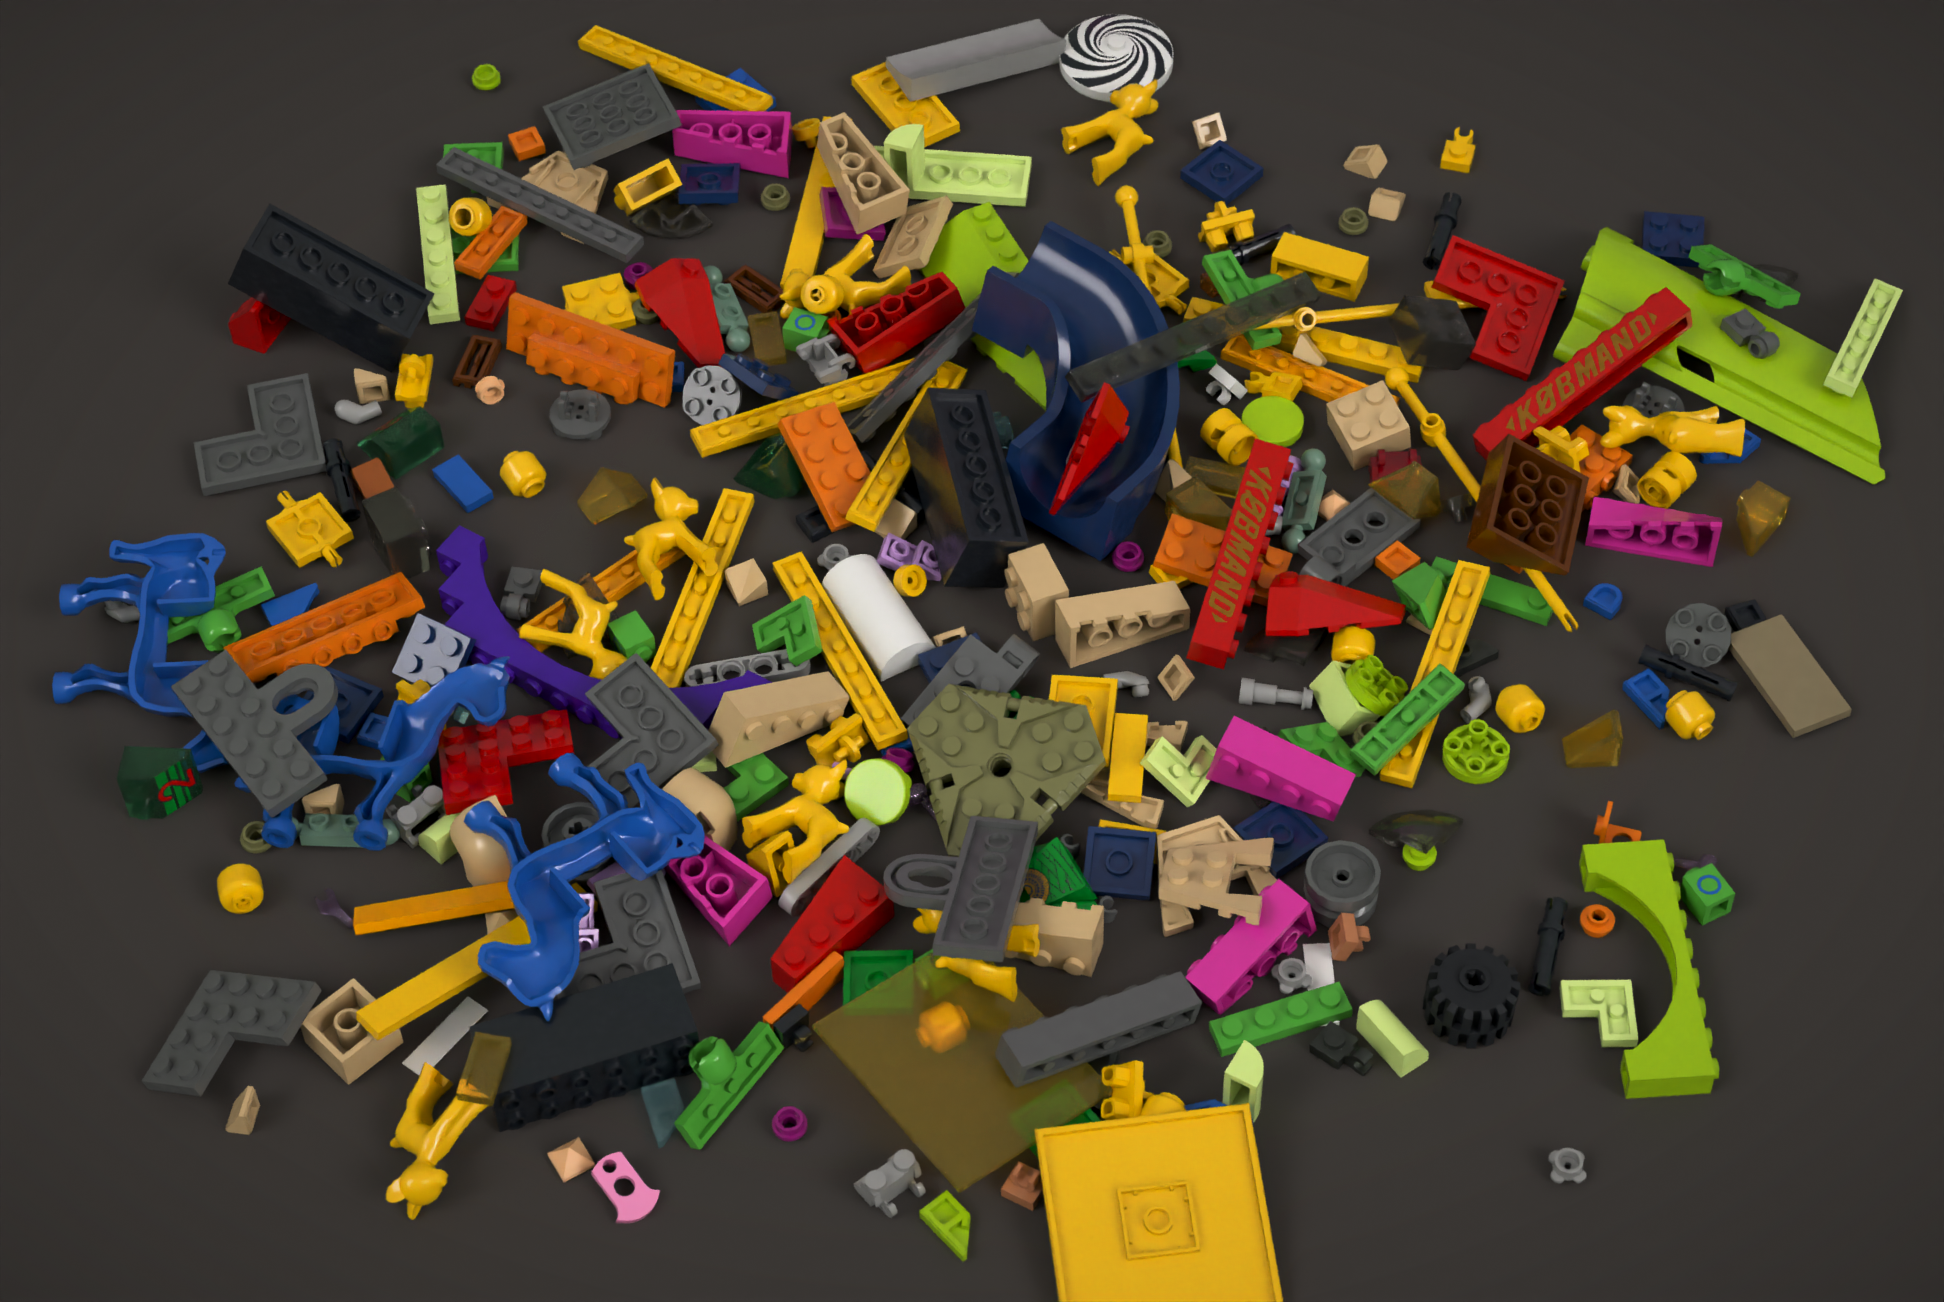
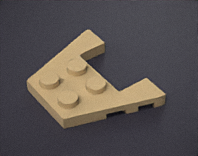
(578, 186)
(1150, 809)
(1213, 830)
(1204, 875)

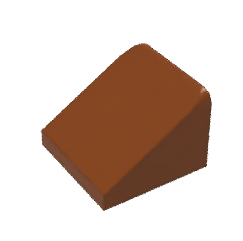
(371, 478)

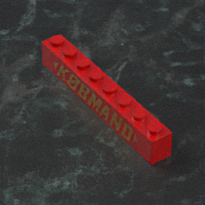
(1589, 372)
(1239, 554)

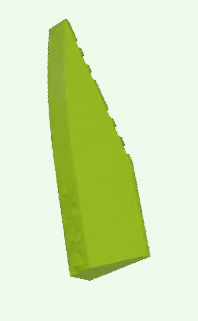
(964, 253)

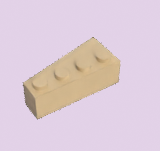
(861, 175)
(1118, 620)
(774, 714)
(1067, 935)

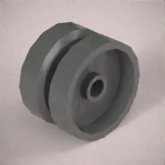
(568, 822)
(1341, 879)

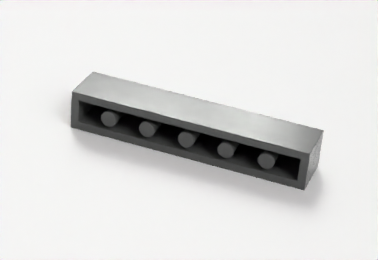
(1097, 1028)

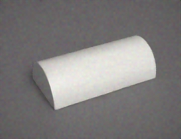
(876, 615)

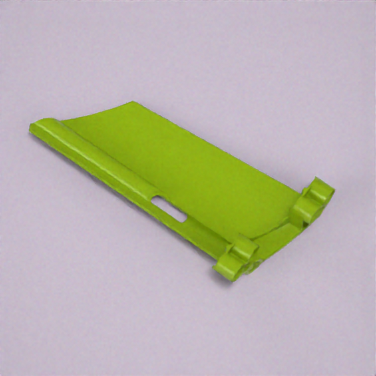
(1774, 392)

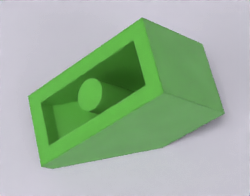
(1422, 592)

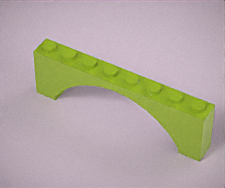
(1677, 1053)

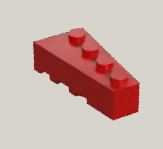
(897, 322)
(838, 919)

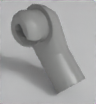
(122, 611)

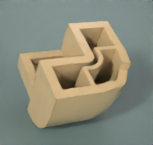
(708, 803)
(481, 854)

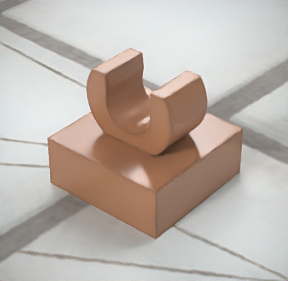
(1346, 936)
(1023, 1186)

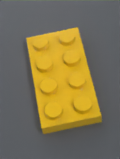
(896, 110)

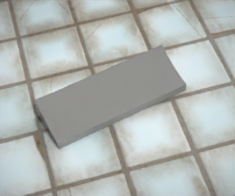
(975, 59)

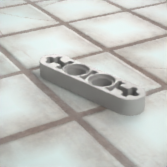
(746, 663)
(805, 887)

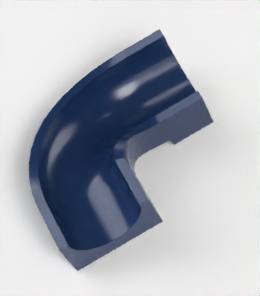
(1071, 310)

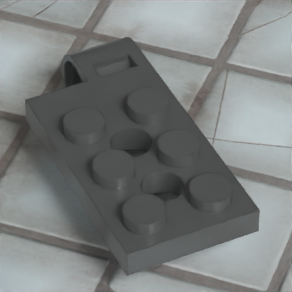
(1342, 562)
(979, 668)

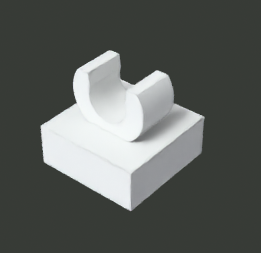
(1226, 383)

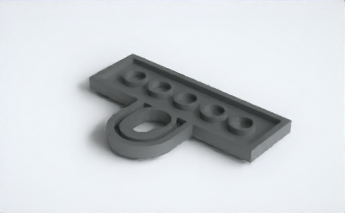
(251, 732)
(982, 888)

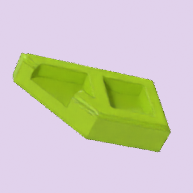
(949, 1222)

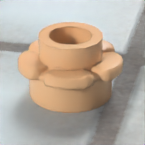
(490, 389)

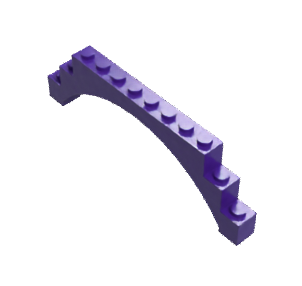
(476, 615)

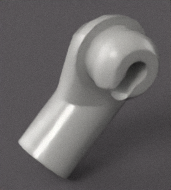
(356, 413)
(1129, 679)
(1479, 699)

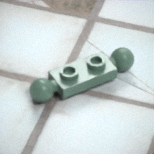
(728, 311)
(1303, 499)
(335, 830)

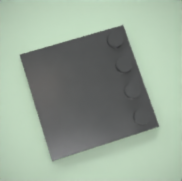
(611, 116)

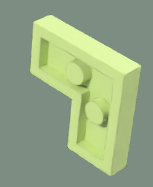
(1178, 773)
(1608, 1001)

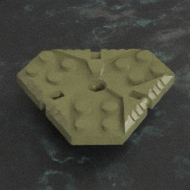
(970, 738)

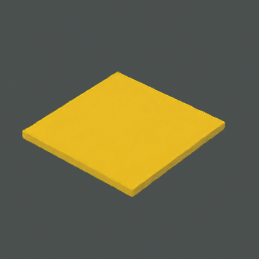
(1158, 1209)

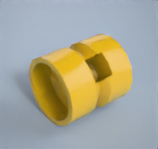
(1228, 436)
(1667, 480)

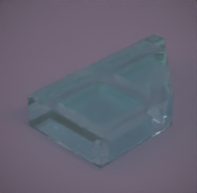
(663, 1108)

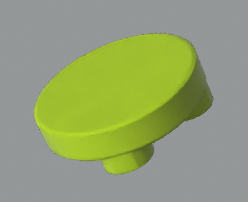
(1274, 420)
(1375, 685)
(1475, 753)
(877, 791)

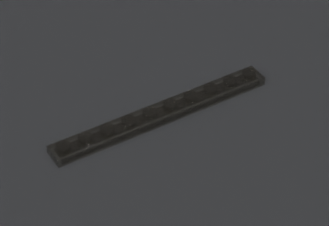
(1193, 336)

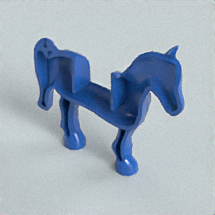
(174, 587)
(406, 745)
(637, 838)

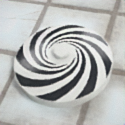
(1115, 52)

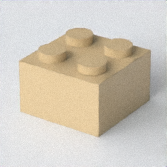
(1367, 423)
(1033, 588)
(340, 1038)

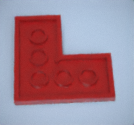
(1516, 302)
(479, 757)

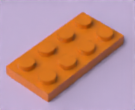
(826, 460)
(1193, 548)

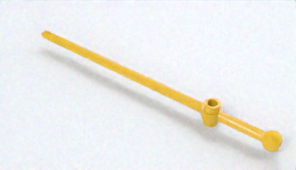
(1138, 256)
(1312, 318)
(1433, 433)

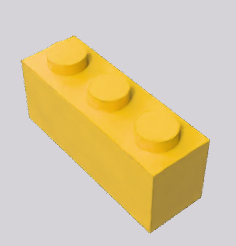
(1329, 267)

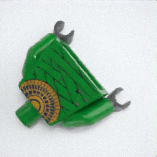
(1057, 878)

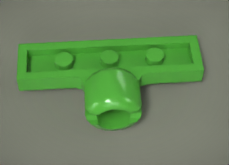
(1732, 275)
(1235, 284)
(219, 626)
(724, 1080)

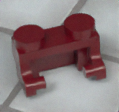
(1389, 462)

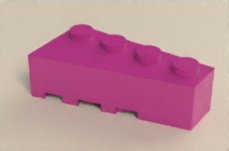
(752, 138)
(1279, 771)
(721, 888)
(1251, 949)

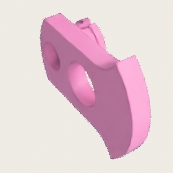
(631, 1207)

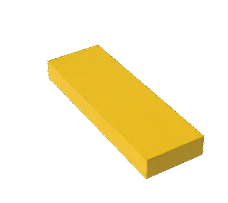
(1126, 755)

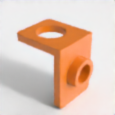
(1609, 831)

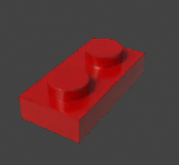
(490, 303)

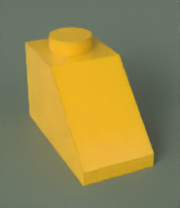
(768, 860)

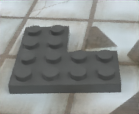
(279, 448)
(653, 728)
(642, 934)
(227, 1010)

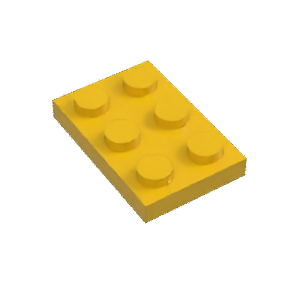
(1097, 695)

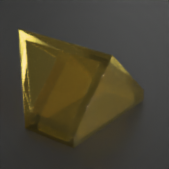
(1411, 490)
(609, 494)
(1595, 743)

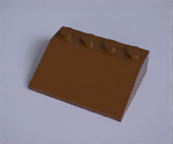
(1527, 509)

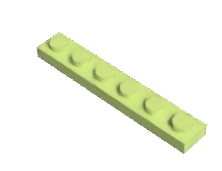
(438, 253)
(1862, 338)

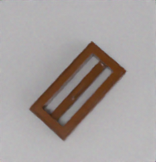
(752, 291)
(472, 379)

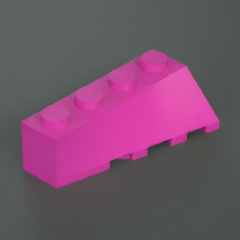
(1653, 531)

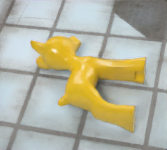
(1132, 103)
(855, 293)
(1676, 430)
(651, 541)
(587, 631)
(819, 786)
(989, 977)
(429, 1141)

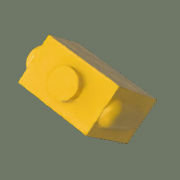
(646, 187)

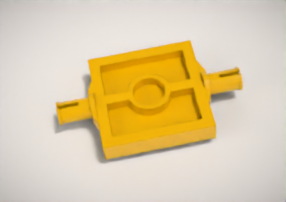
(1164, 283)
(602, 301)
(309, 529)

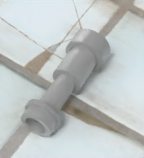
(1269, 694)

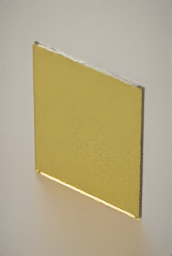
(930, 1061)

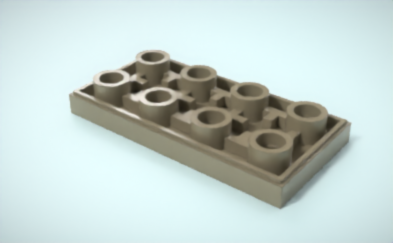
(1788, 676)

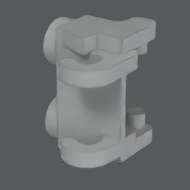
(823, 359)
(413, 813)
(891, 1180)

